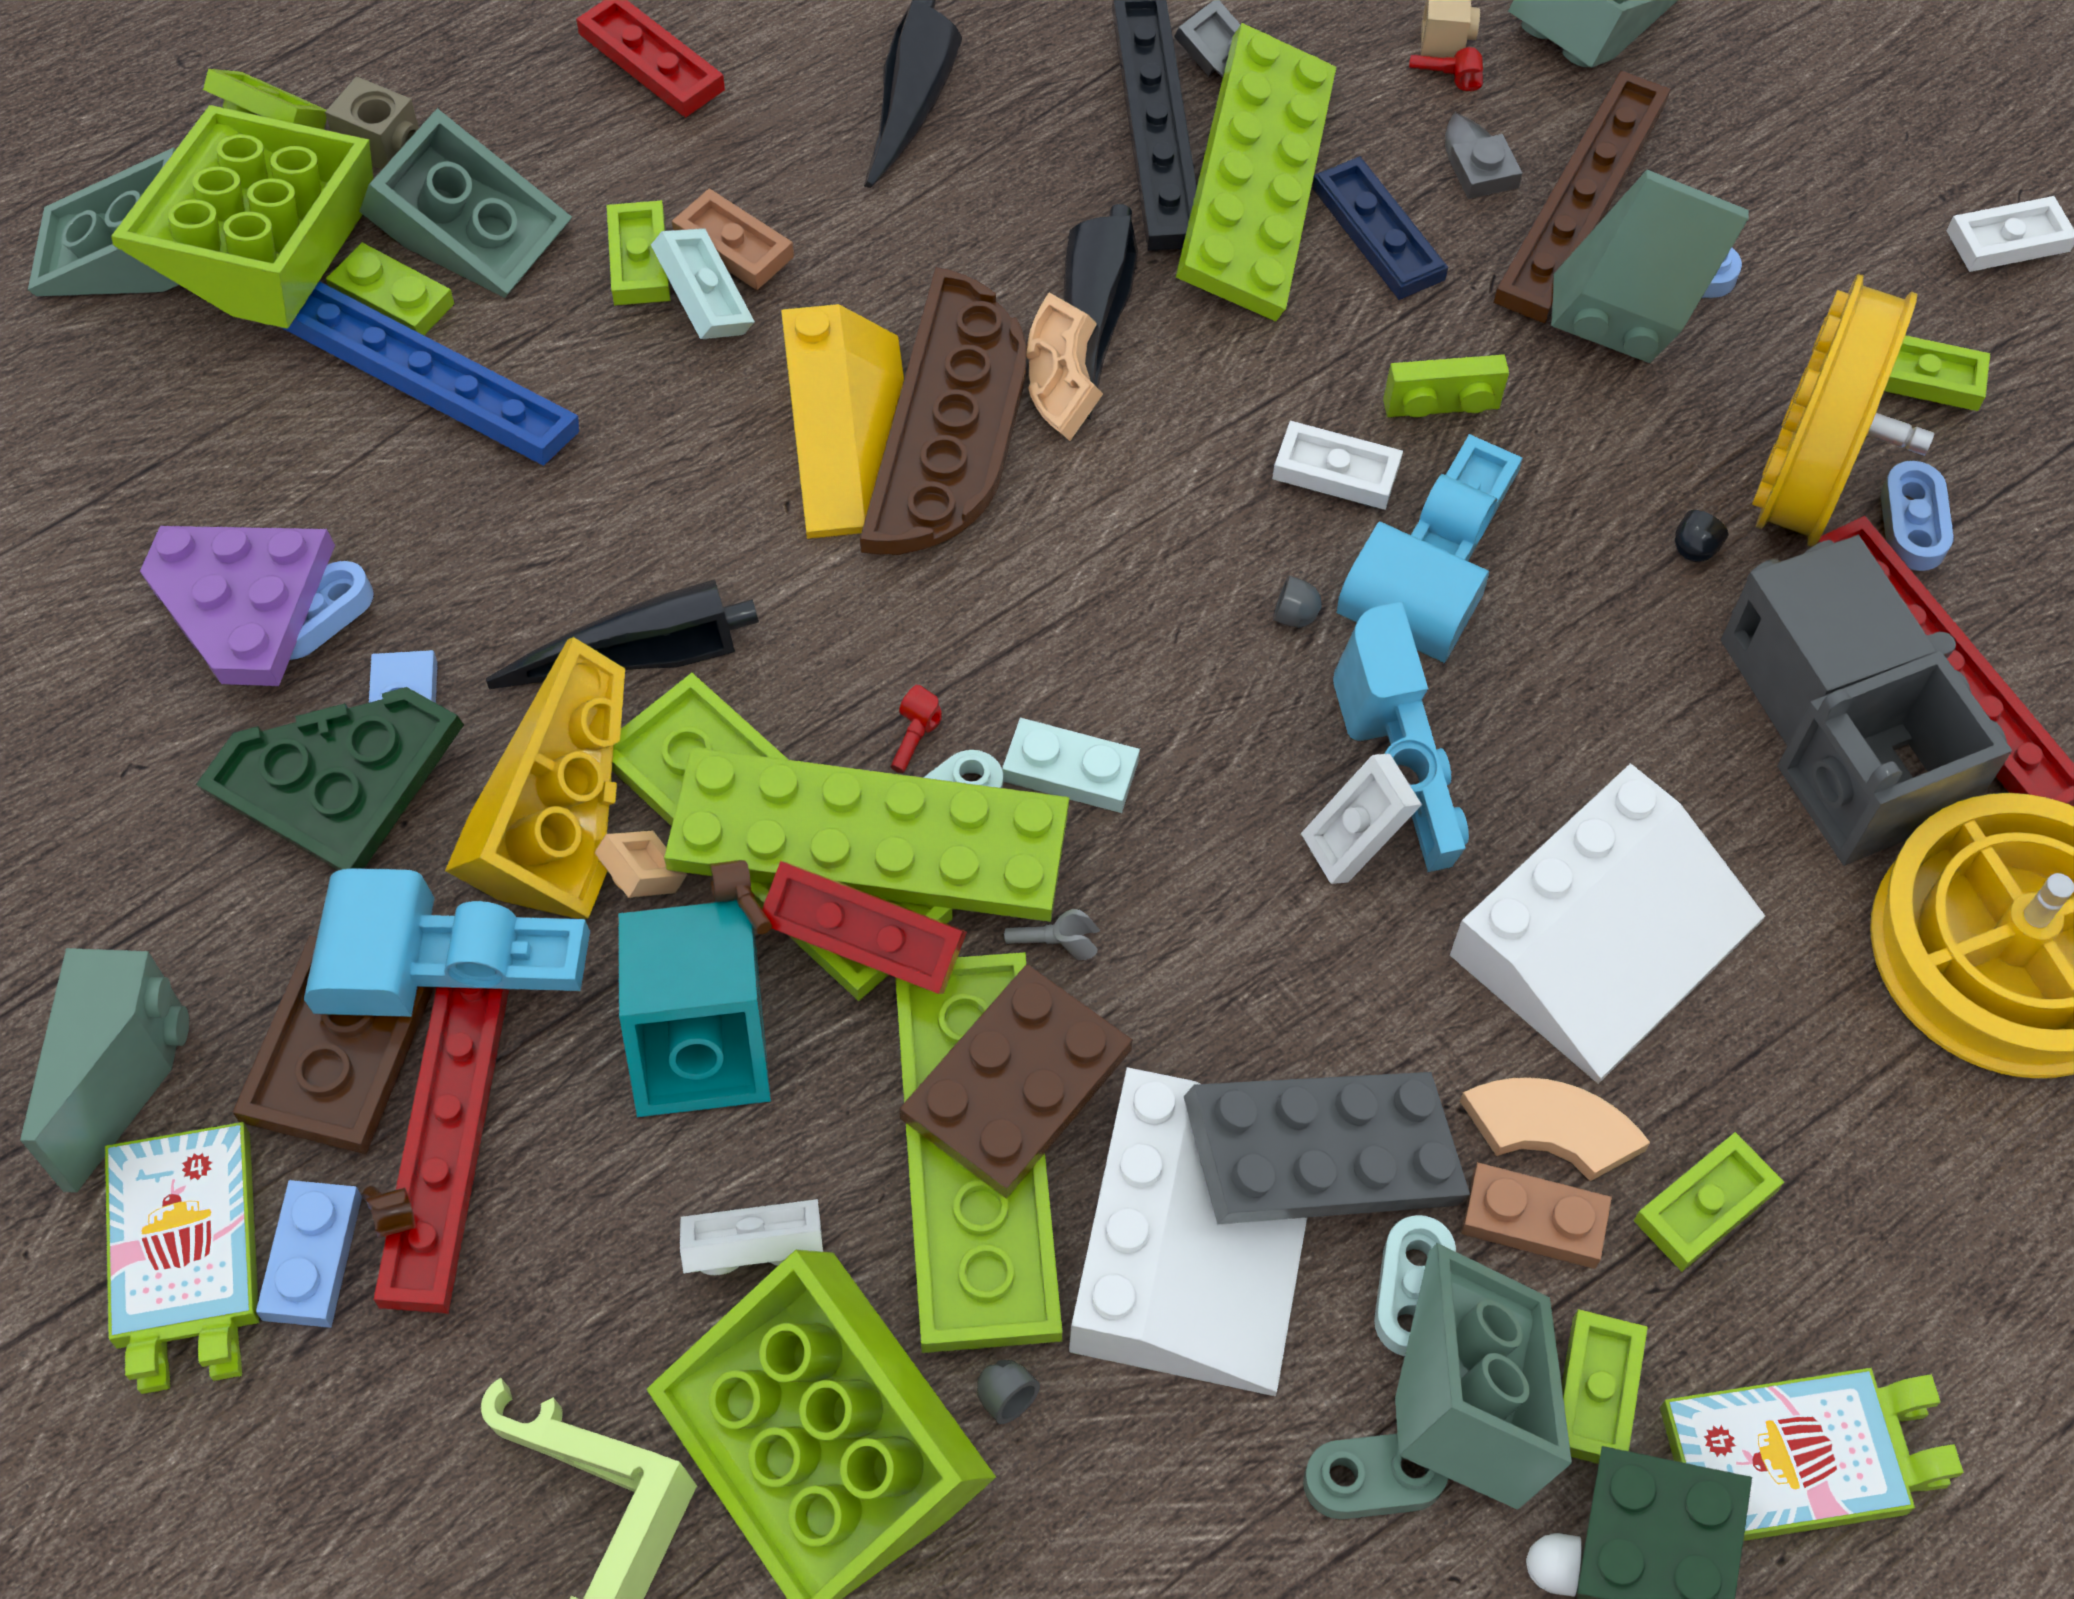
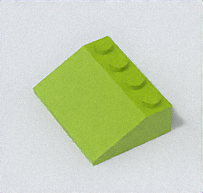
(250, 212)
(818, 1430)

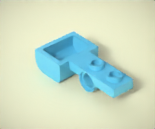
(1432, 564)
(1381, 696)
(384, 943)

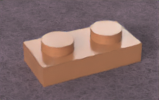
(743, 242)
(1536, 1215)

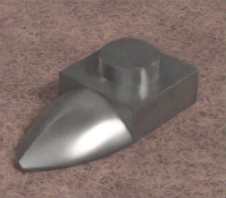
(1209, 37)
(1480, 160)

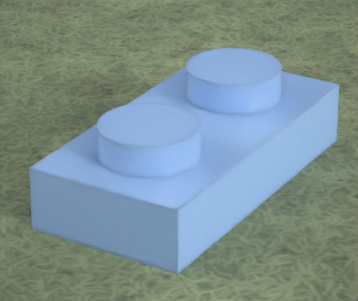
(309, 1254)

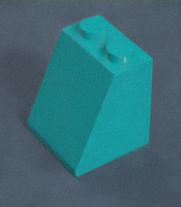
(691, 1008)

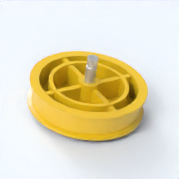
(1837, 410)
(1983, 932)

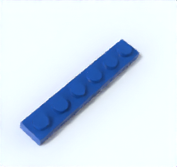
(434, 374)

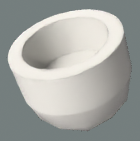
(1555, 1563)

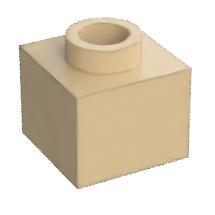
(1448, 27)

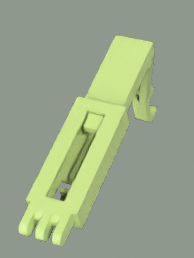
(653, 1513)

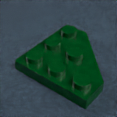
(335, 773)

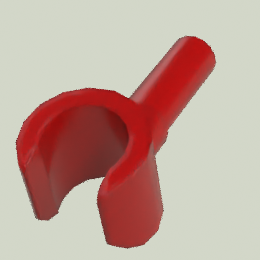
(1465, 65)
(925, 714)

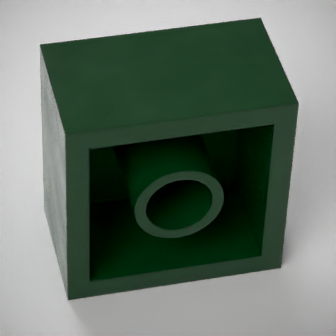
(1663, 1530)

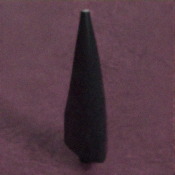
(912, 80)
(1101, 277)
(655, 633)

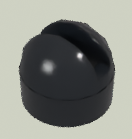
(1700, 536)

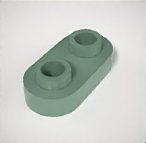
(1378, 1484)

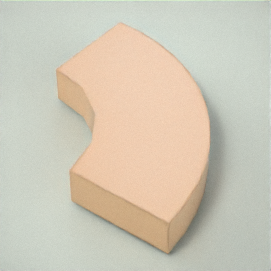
(1058, 367)
(1555, 1120)

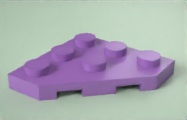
(239, 593)

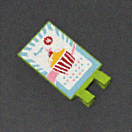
(180, 1249)
(1816, 1448)

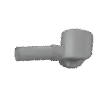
(1066, 930)

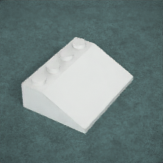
(1608, 924)
(1159, 1272)

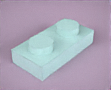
(702, 283)
(1070, 765)

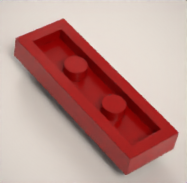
(651, 55)
(863, 927)

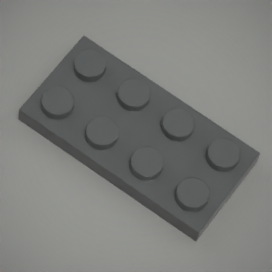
(1324, 1146)

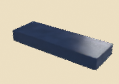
(1379, 228)

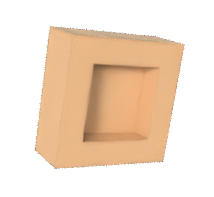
(638, 864)

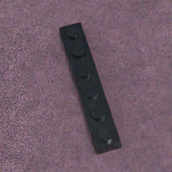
(1155, 120)

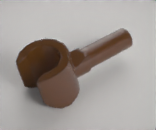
(733, 882)
(390, 1210)

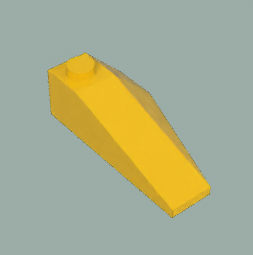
(843, 403)
(550, 793)

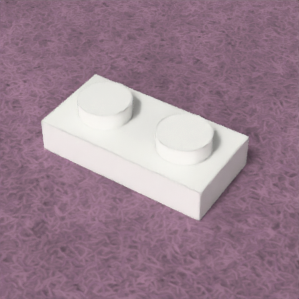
(2011, 233)
(1337, 465)
(1361, 818)
(748, 1236)

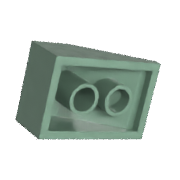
(1589, 29)
(463, 207)
(76, 242)
(1645, 266)
(100, 1058)
(1482, 1382)

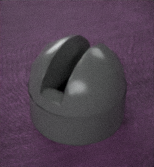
(1297, 603)
(1006, 1390)

